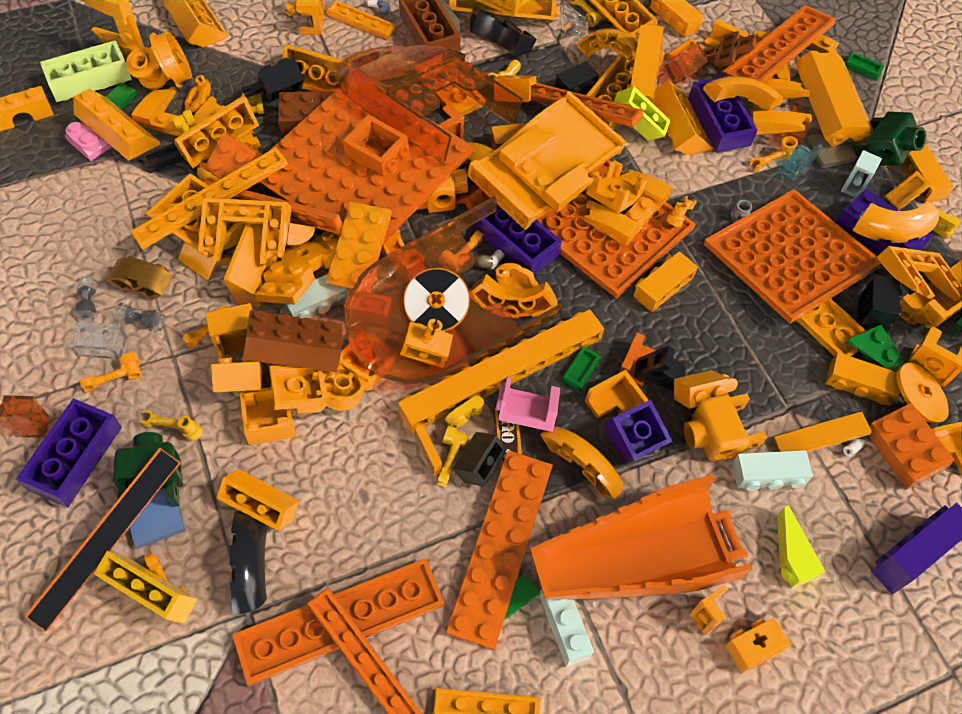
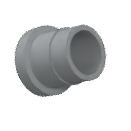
(741, 210)

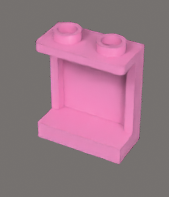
(528, 408)

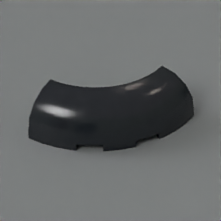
(503, 33)
(248, 557)

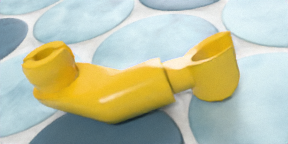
(512, 69)

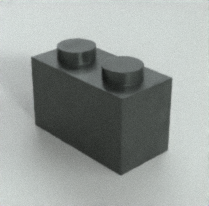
(577, 79)
(480, 459)

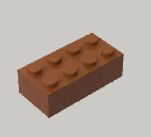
(429, 23)
(297, 106)
(293, 341)

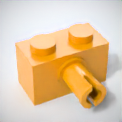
(427, 343)

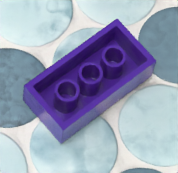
(723, 121)
(854, 211)
(528, 248)
(69, 453)
(920, 548)

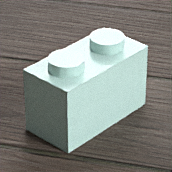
(861, 174)

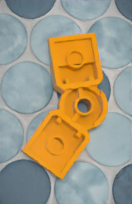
(293, 275)
(314, 390)

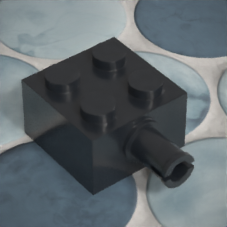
(275, 79)
(879, 302)

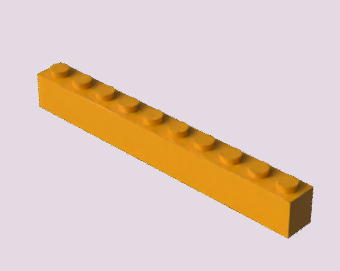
(487, 376)

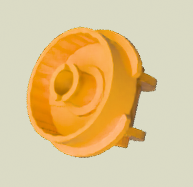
(159, 62)

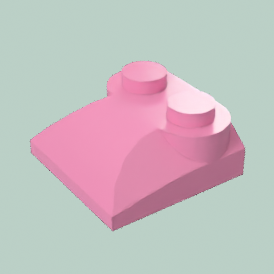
(86, 140)

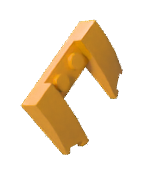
(121, 11)
(151, 112)
(781, 121)
(555, 193)
(218, 212)
(625, 227)
(906, 263)

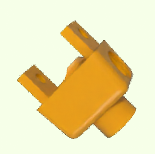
(444, 197)
(719, 428)

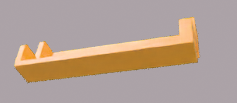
(533, 9)
(834, 97)
(933, 311)

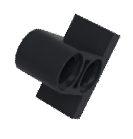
(660, 367)

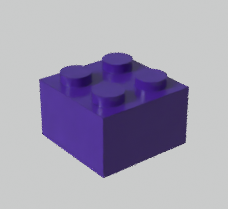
(637, 432)

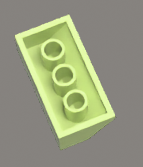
(84, 70)

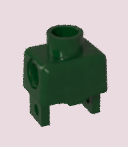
(895, 134)
(131, 460)

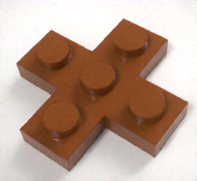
(729, 46)

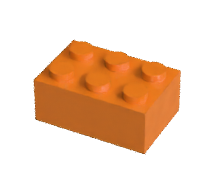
(909, 446)

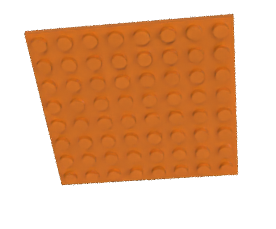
(329, 179)

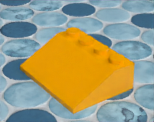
(190, 232)

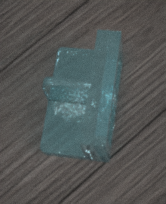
(799, 160)

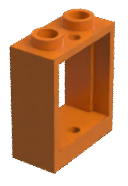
(359, 136)

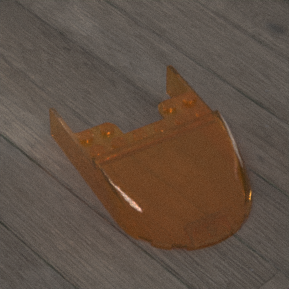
(400, 83)
(378, 317)

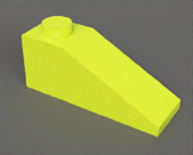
(796, 555)

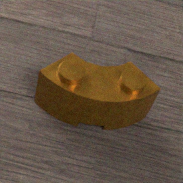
(140, 277)

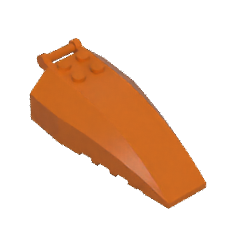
(644, 549)

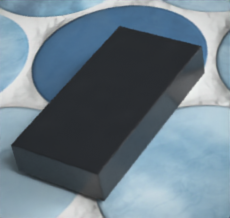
(162, 158)

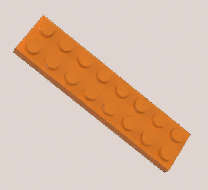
(781, 45)
(499, 551)
(372, 606)

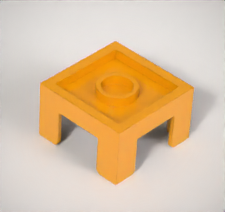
(315, 9)
(613, 191)
(935, 359)

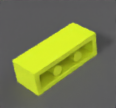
(653, 123)

